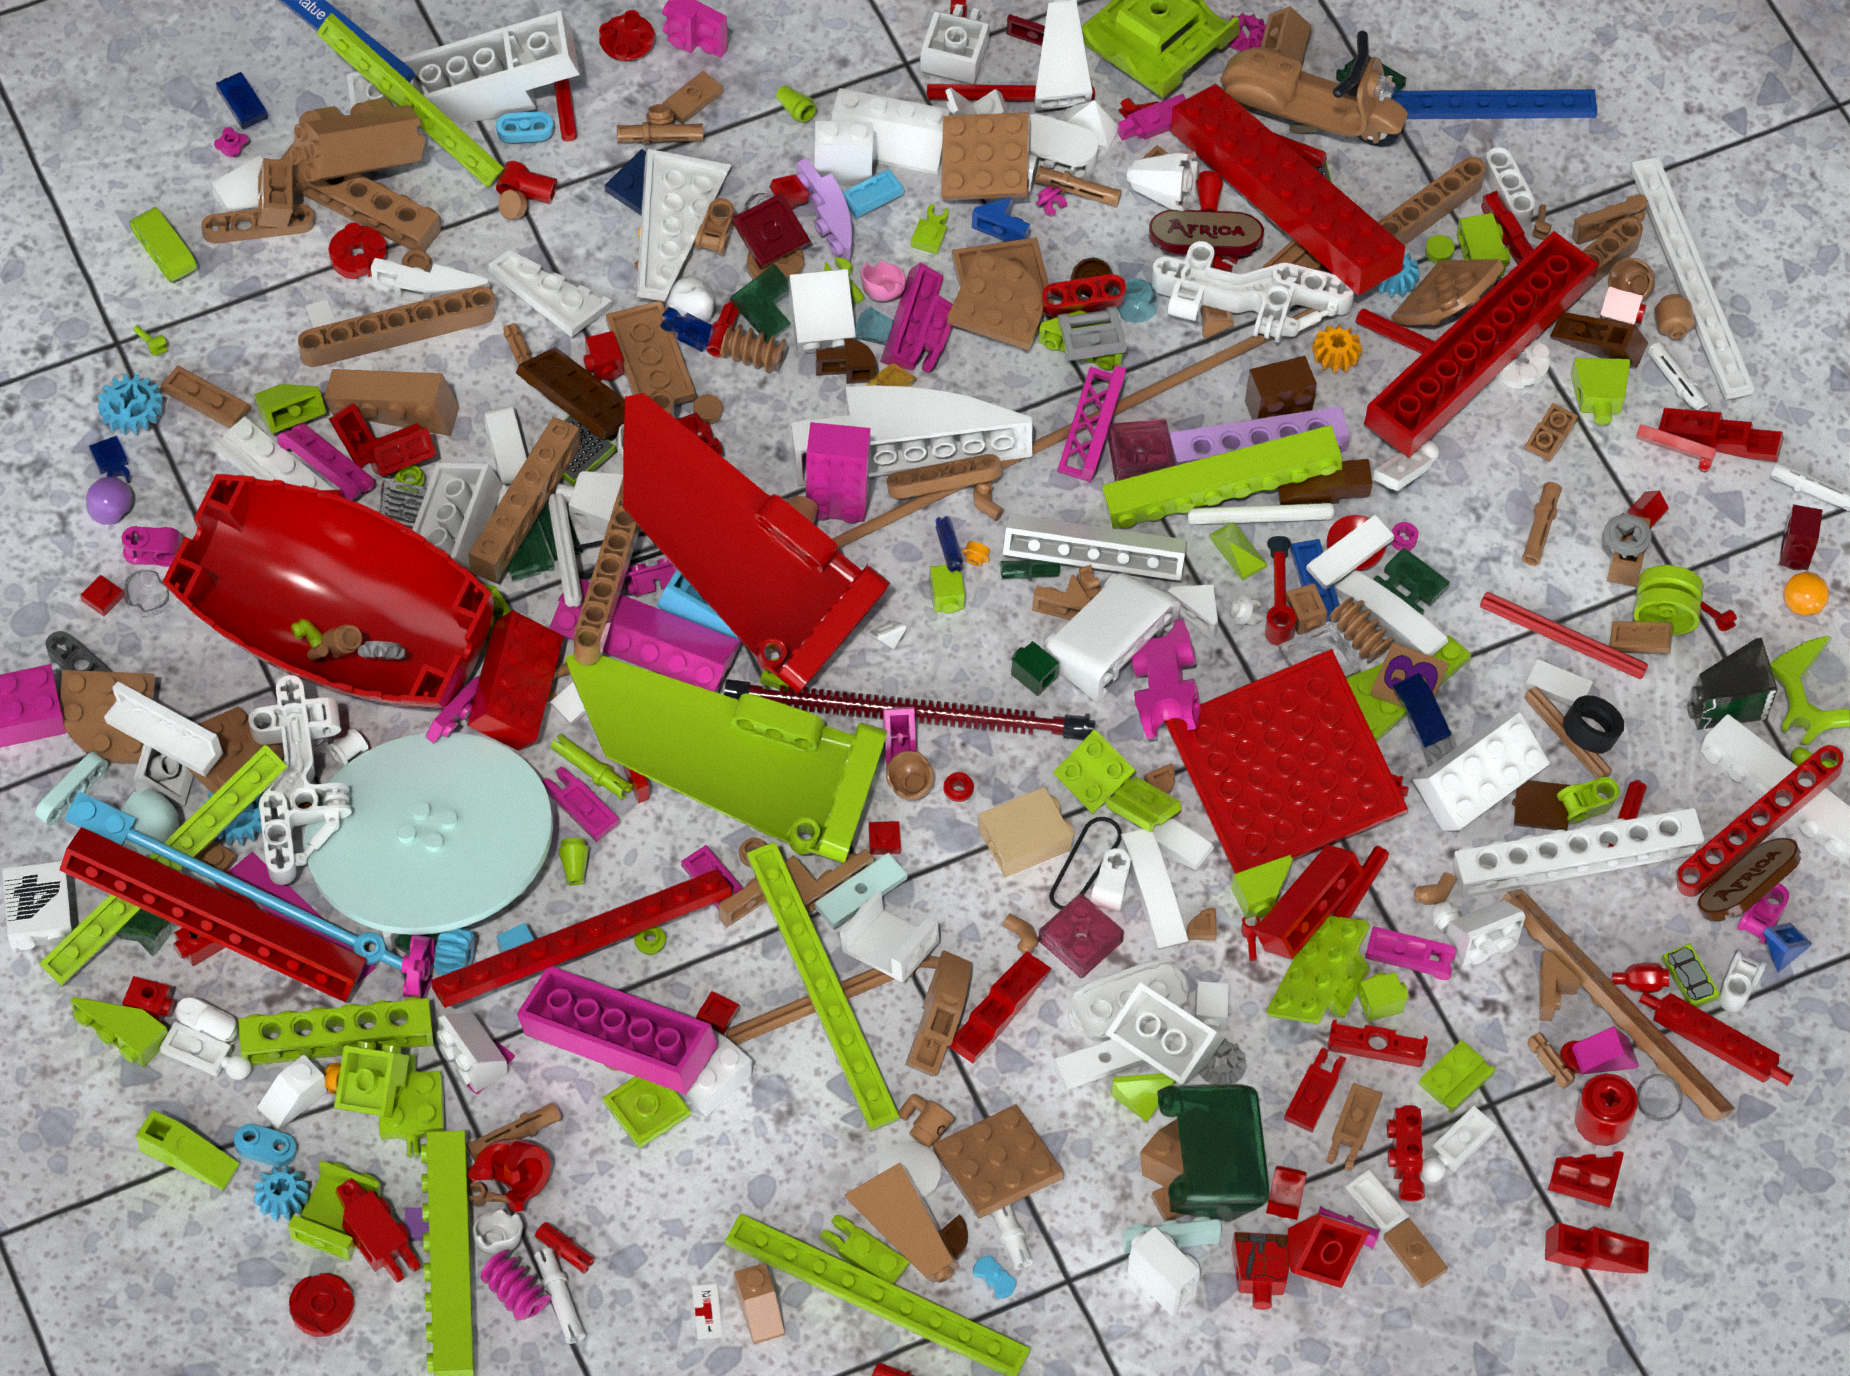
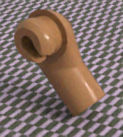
(983, 500)

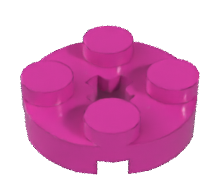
(418, 966)

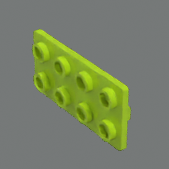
(1323, 973)

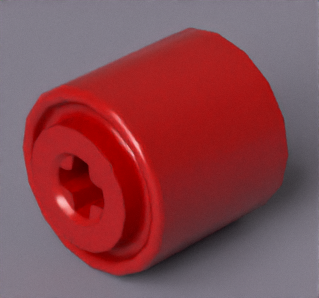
(1604, 1123)

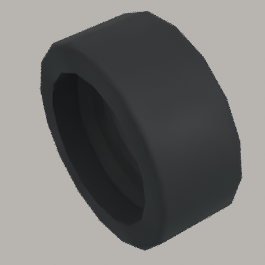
(1587, 736)

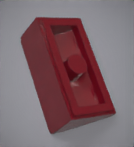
(1025, 30)

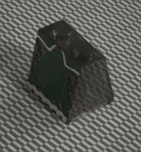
(1734, 686)

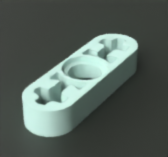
(62, 796)

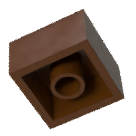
(1280, 388)

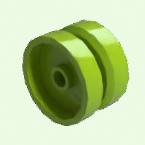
(1669, 595)

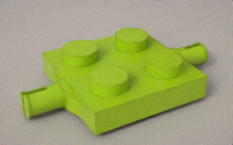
(416, 1109)

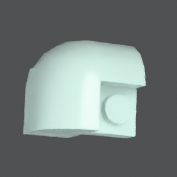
(153, 816)

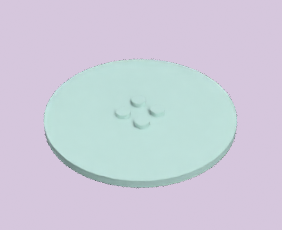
(433, 834)

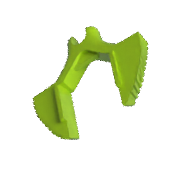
(1789, 671)

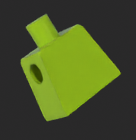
(1600, 386)

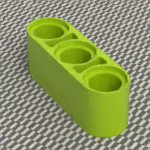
(163, 244)

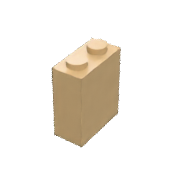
(1025, 831)

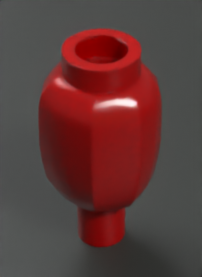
(1643, 977)

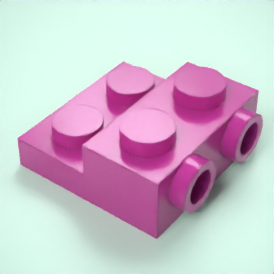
(695, 25)

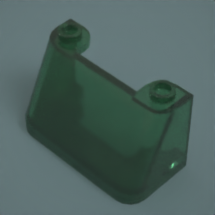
(1219, 1150)

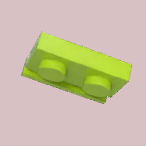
(1143, 804)
(1456, 1076)

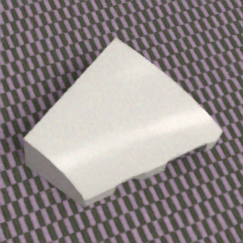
(239, 187)

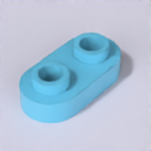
(524, 127)
(263, 1145)

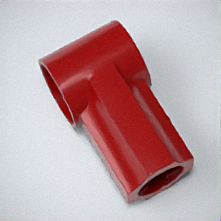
(533, 185)

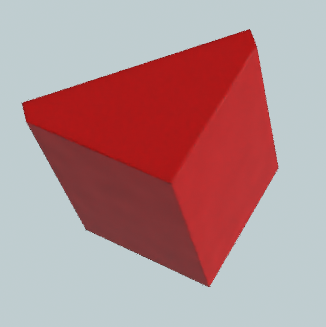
(1324, 1248)

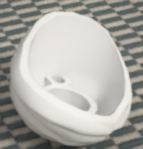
(692, 296)

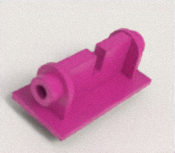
(643, 578)

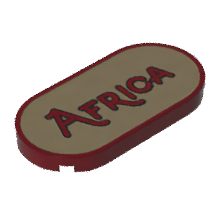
(1226, 231)

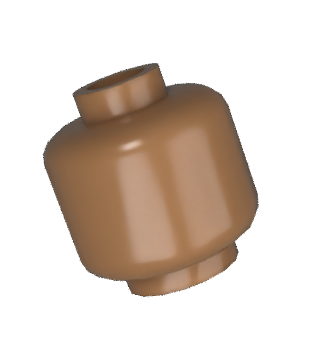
(1674, 316)

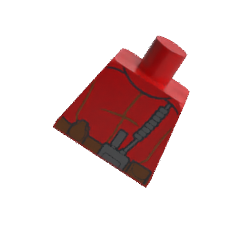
(1261, 1266)

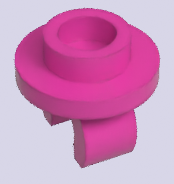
(1048, 196)

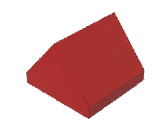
(1651, 506)

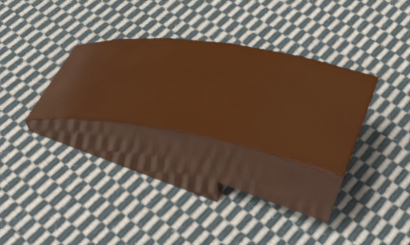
(1350, 481)

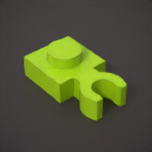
(930, 232)

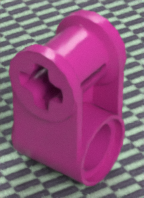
(153, 545)
(1764, 913)

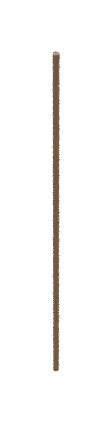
(1062, 433)

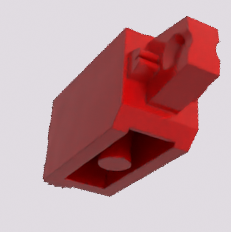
(375, 1230)

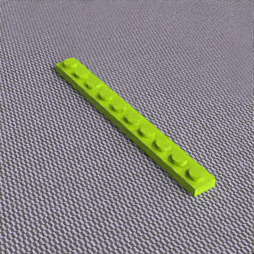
(190, 839)
(822, 987)
(877, 1296)

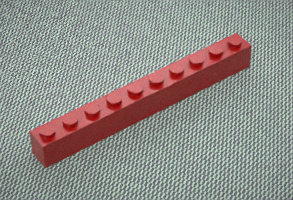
(212, 914)

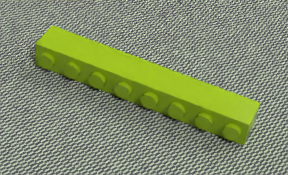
(1222, 477)
(449, 1254)

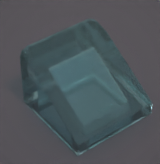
(873, 327)

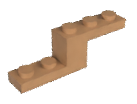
(810, 890)

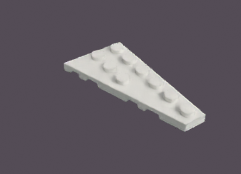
(673, 208)

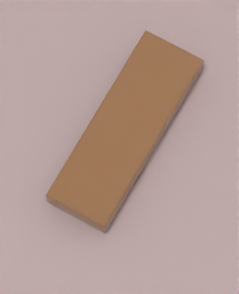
(205, 397)

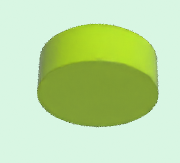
(1439, 248)

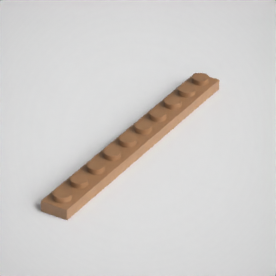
(1621, 1008)

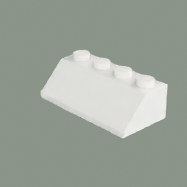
(903, 131)
(457, 507)

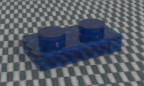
(241, 100)

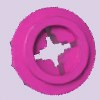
(1256, 29)

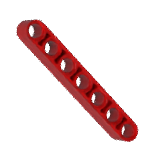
(1764, 807)

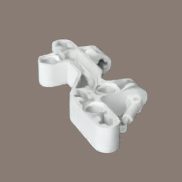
(1198, 284)
(296, 726)

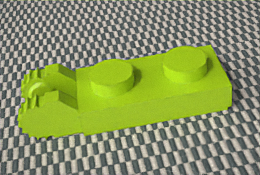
(865, 1251)

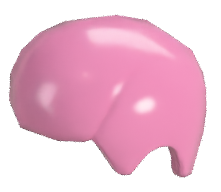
(883, 281)

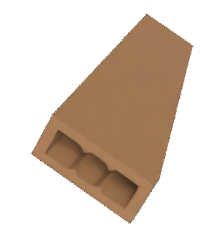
(903, 1218)

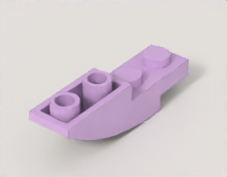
(831, 209)

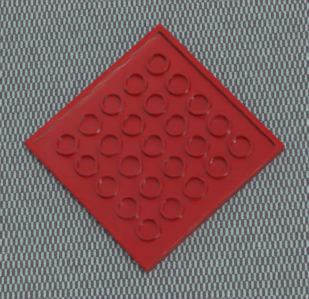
(1287, 765)

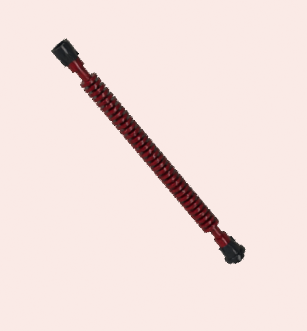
(1070, 726)

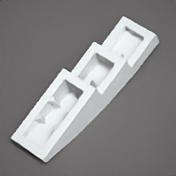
(1398, 617)
(1154, 889)

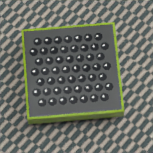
(590, 455)

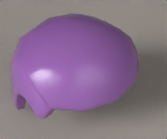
(108, 500)

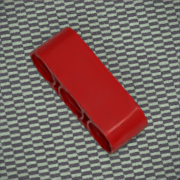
(1093, 285)

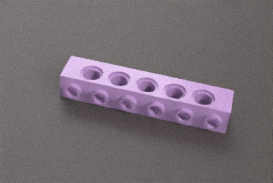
(1238, 435)

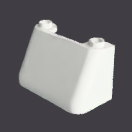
(1111, 632)

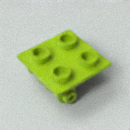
(1094, 771)

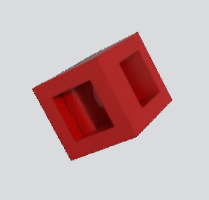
(194, 946)

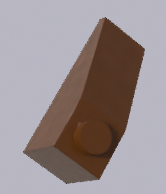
(1600, 337)

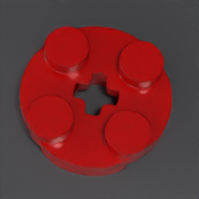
(356, 237)

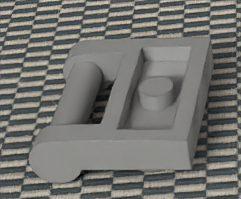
(1092, 340)

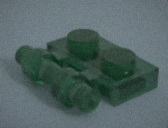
(1416, 577)

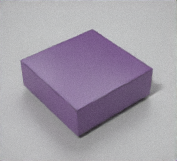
(414, 1224)

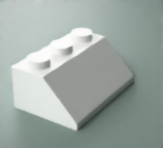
(1164, 1035)

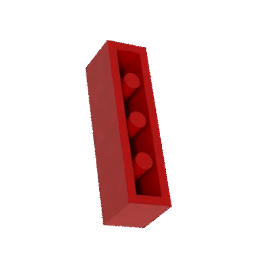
(1309, 901)

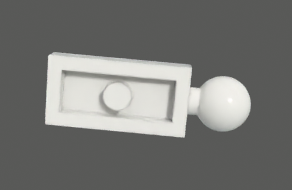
(1402, 470)
(203, 1052)
(1458, 1144)

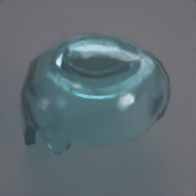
(1139, 301)

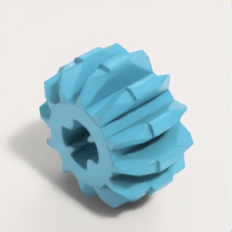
(1403, 280)
(453, 950)
(292, 1194)

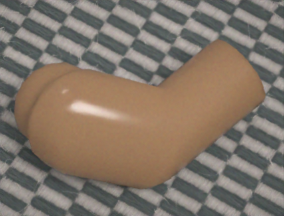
(1435, 893)
(1025, 932)

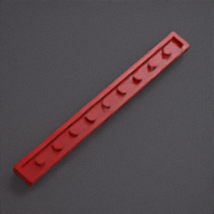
(580, 938)

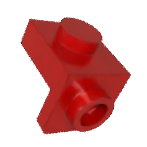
(1286, 1192)

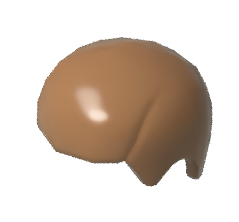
(1632, 276)
(910, 775)

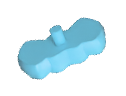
(994, 1277)

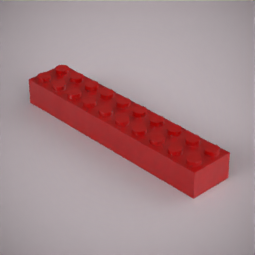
(1287, 189)
(1481, 344)

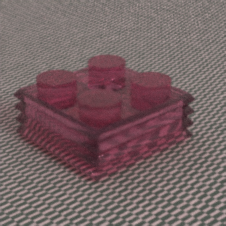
(1146, 435)
(1081, 952)

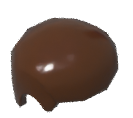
(1091, 268)

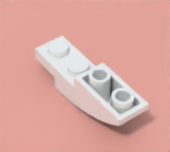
(417, 285)

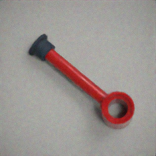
(1280, 612)

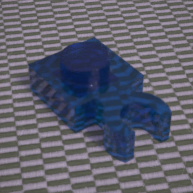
(689, 328)
(110, 458)

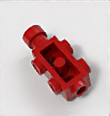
(1407, 1151)

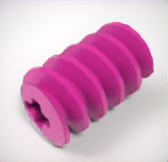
(512, 1287)

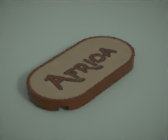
(1750, 879)

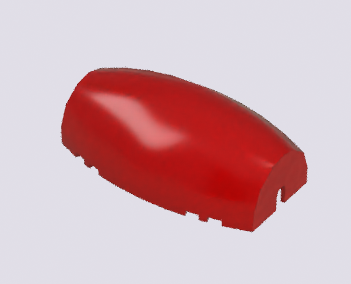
(303, 553)

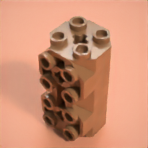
(365, 141)

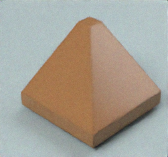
(1215, 320)

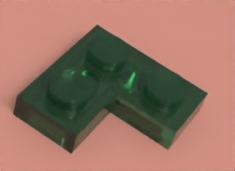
(757, 302)

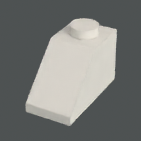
(292, 1092)

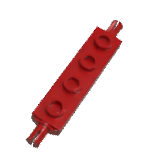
(1716, 1037)

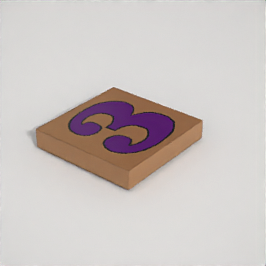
(1402, 664)

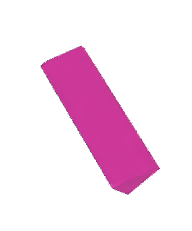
(919, 287)

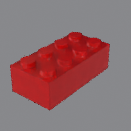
(515, 680)

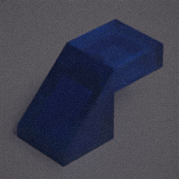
(1422, 710)

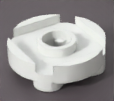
(1527, 374)

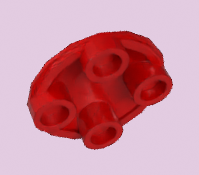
(626, 36)

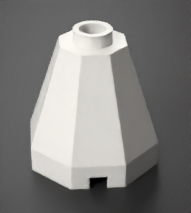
(1166, 178)

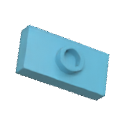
(873, 193)

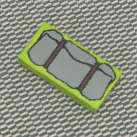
(1690, 976)

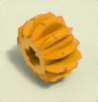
(1336, 348)

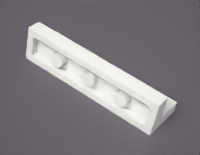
(163, 730)

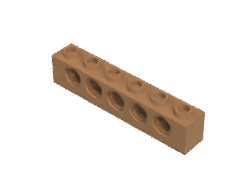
(368, 210)
(524, 499)

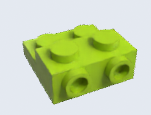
(370, 1078)

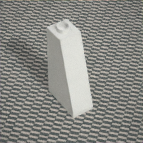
(1063, 61)

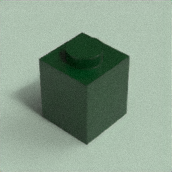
(1034, 668)

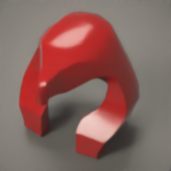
(516, 1164)

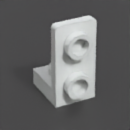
(990, 104)

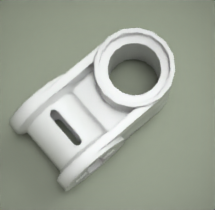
(1111, 883)
(1741, 977)

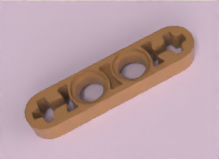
(255, 231)
(944, 476)

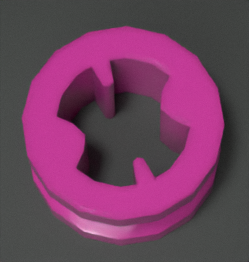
(1410, 531)

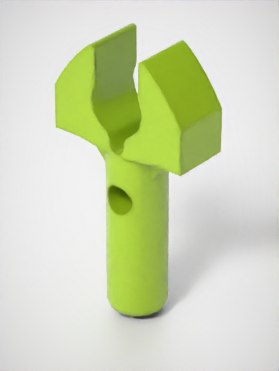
(842, 264)

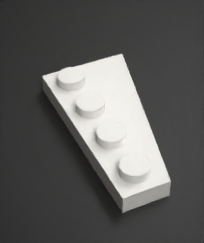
(559, 301)

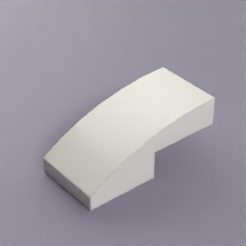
(1182, 843)

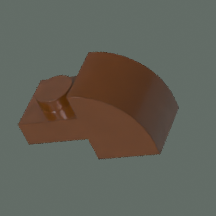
(853, 360)

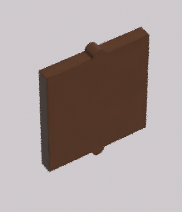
(1539, 807)

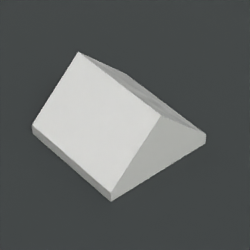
(163, 776)

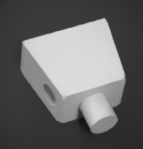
(592, 499)

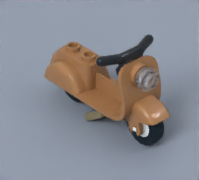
(1353, 108)

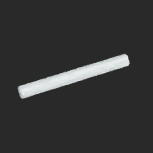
(1267, 513)
(565, 550)

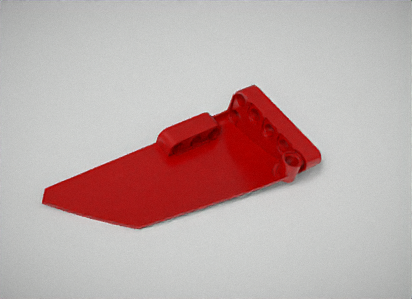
(740, 549)

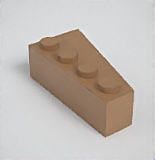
(395, 398)

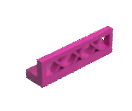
(1103, 420)

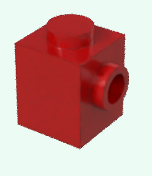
(603, 356)
(151, 997)

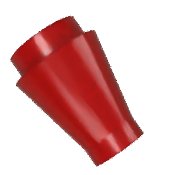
(1209, 190)

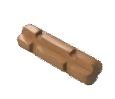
(517, 343)
(1551, 1060)

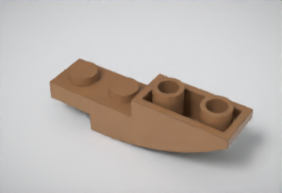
(941, 1013)

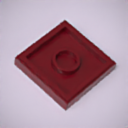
(770, 230)

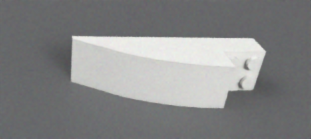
(488, 71)
(922, 428)

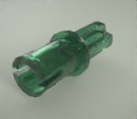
(1028, 569)

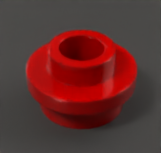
(958, 779)

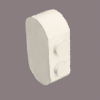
(1063, 145)

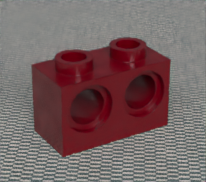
(1800, 537)

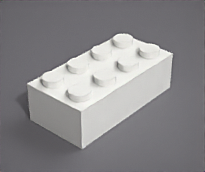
(1481, 771)

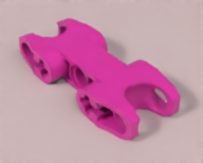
(1167, 692)

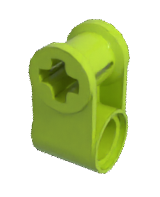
(1584, 801)

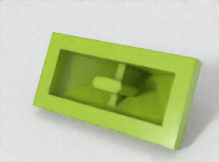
(1238, 551)
(1140, 1092)

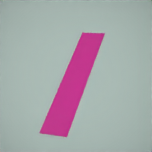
(255, 872)

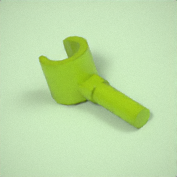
(156, 345)

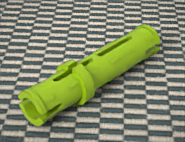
(600, 773)

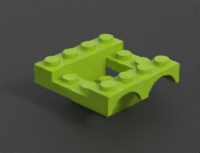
(1132, 38)

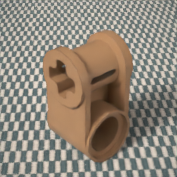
(715, 231)

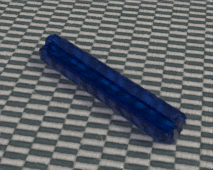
(949, 544)

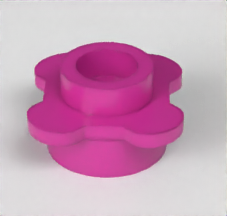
(233, 148)

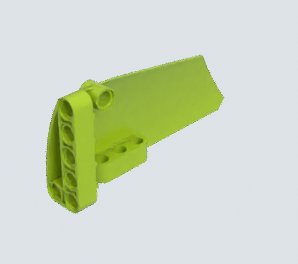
(736, 756)

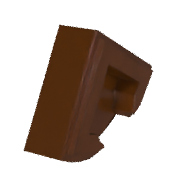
(956, 1236)

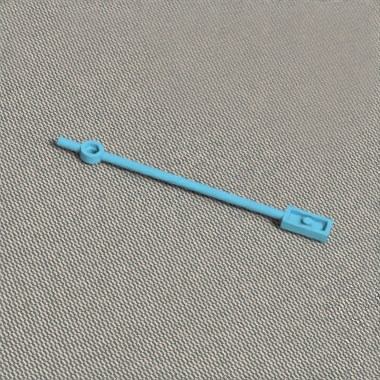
(118, 827)

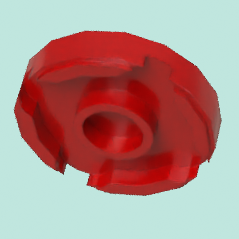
(321, 1305)

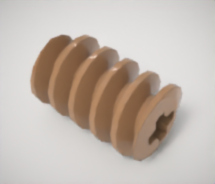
(753, 349)
(1360, 629)

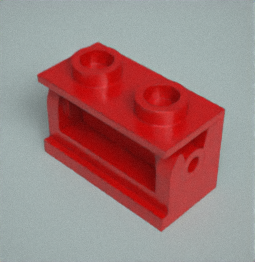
(399, 449)

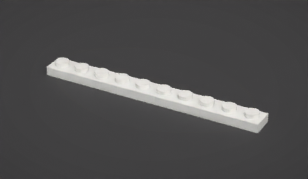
(1692, 278)

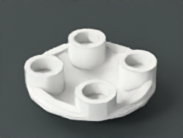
(919, 1161)

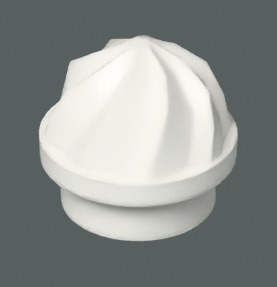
(1443, 914)

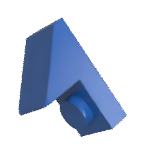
(996, 221)

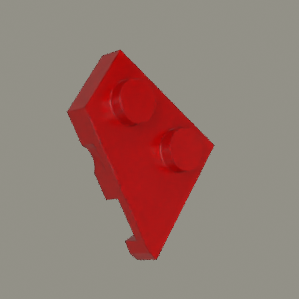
(1587, 1177)

